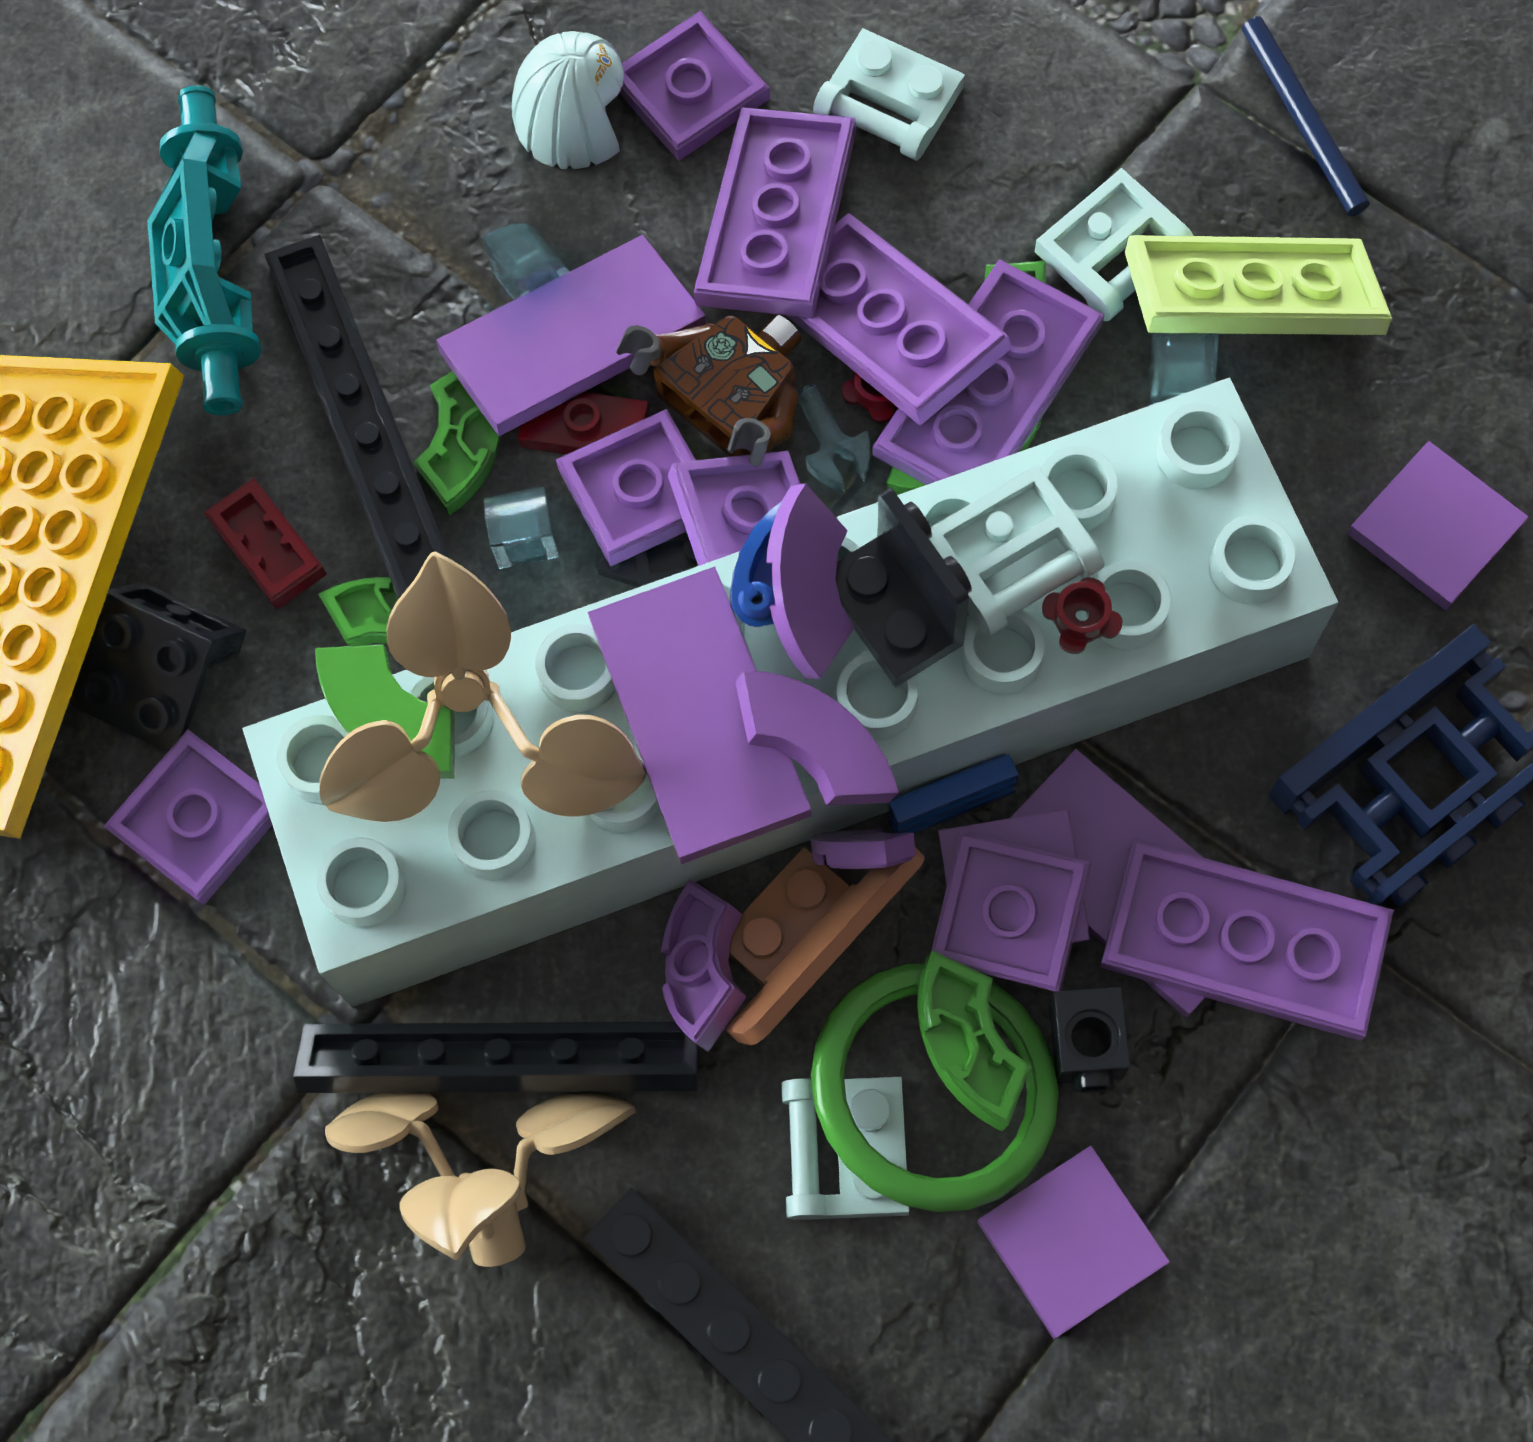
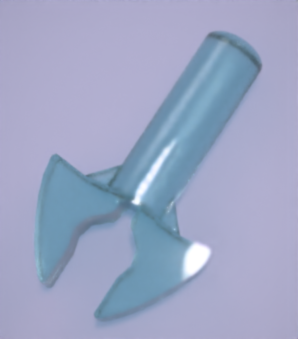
(831, 441)

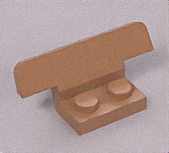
(800, 931)

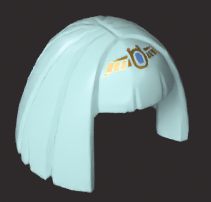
(563, 100)

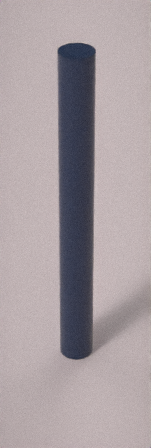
(1305, 116)

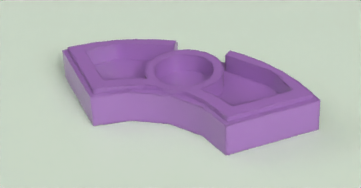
(804, 583)
(817, 735)
(862, 848)
(697, 965)

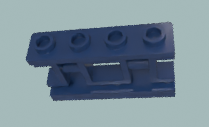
(1391, 732)

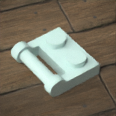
(897, 81)
(1099, 232)
(1007, 528)
(878, 1115)

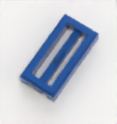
(953, 795)

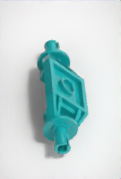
(193, 305)

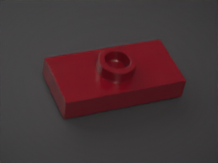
(581, 422)
(265, 543)

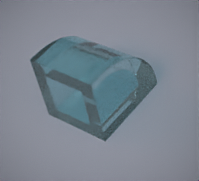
(521, 259)
(1181, 363)
(520, 527)

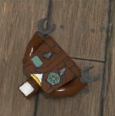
(725, 380)

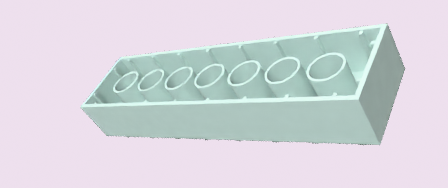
(1194, 562)

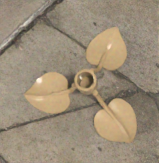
(454, 633)
(482, 1205)

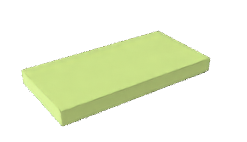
(1256, 285)

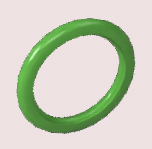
(873, 1168)

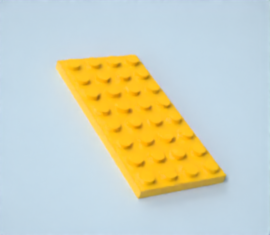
(71, 480)

